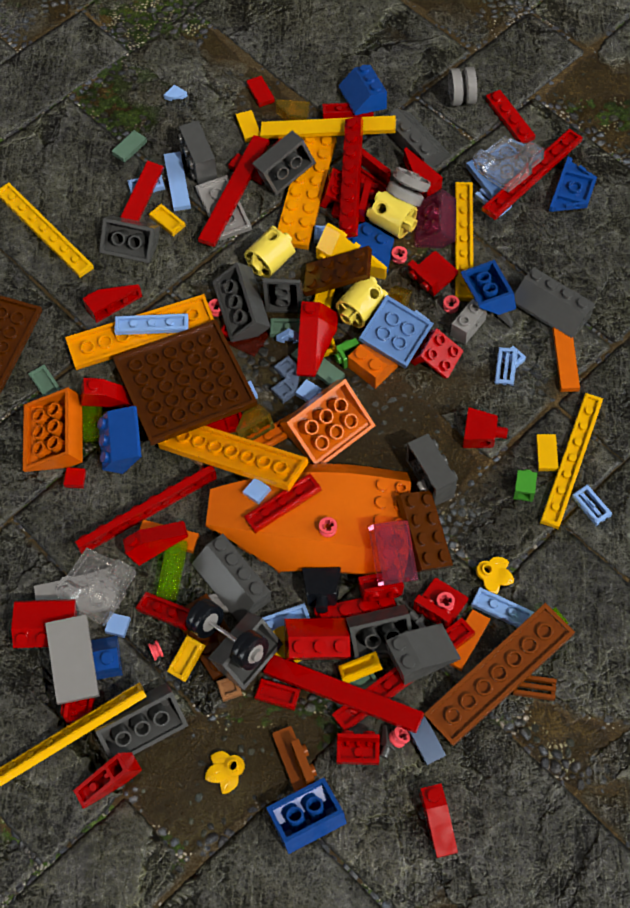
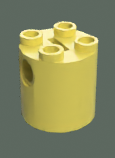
(392, 214)
(269, 252)
(360, 302)

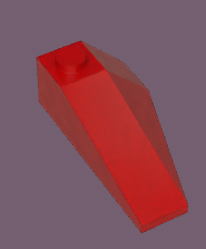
(316, 332)

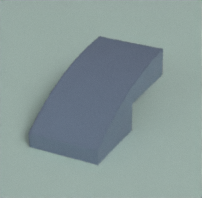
(427, 743)

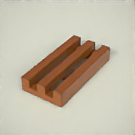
(536, 679)

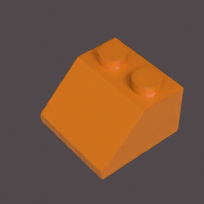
(370, 365)

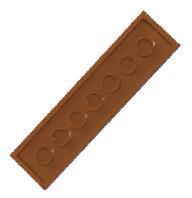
(499, 674)

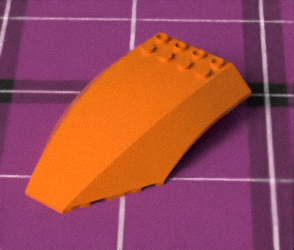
(349, 495)

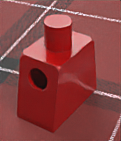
(482, 429)

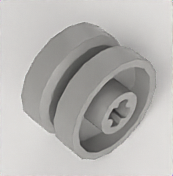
(462, 86)
(408, 186)

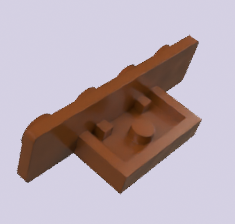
(294, 758)

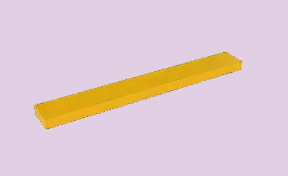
(325, 127)
(45, 231)
(463, 237)
(571, 461)
(71, 733)

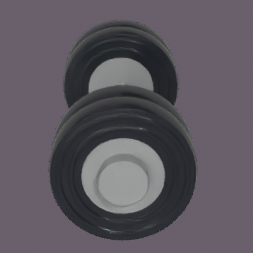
(248, 648)

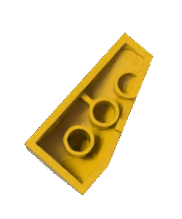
(334, 242)

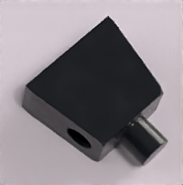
(322, 587)

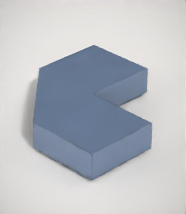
(289, 385)

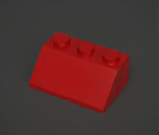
(30, 619)
(316, 639)

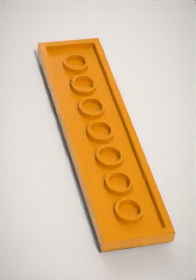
(306, 192)
(102, 344)
(238, 456)

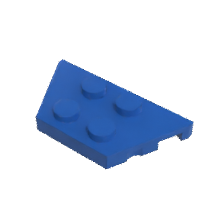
(573, 188)
(377, 240)

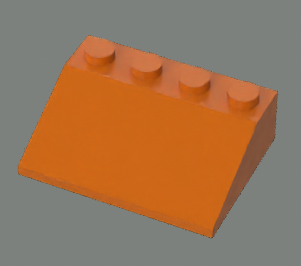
(328, 423)
(53, 431)

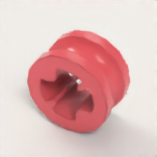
(402, 251)
(451, 309)
(216, 313)
(328, 520)
(449, 597)
(155, 650)
(399, 737)

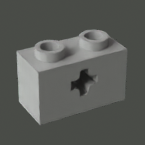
(468, 322)

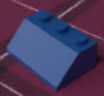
(364, 90)
(490, 288)
(119, 439)
(107, 657)
(306, 815)

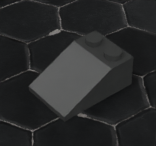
(283, 295)
(421, 652)

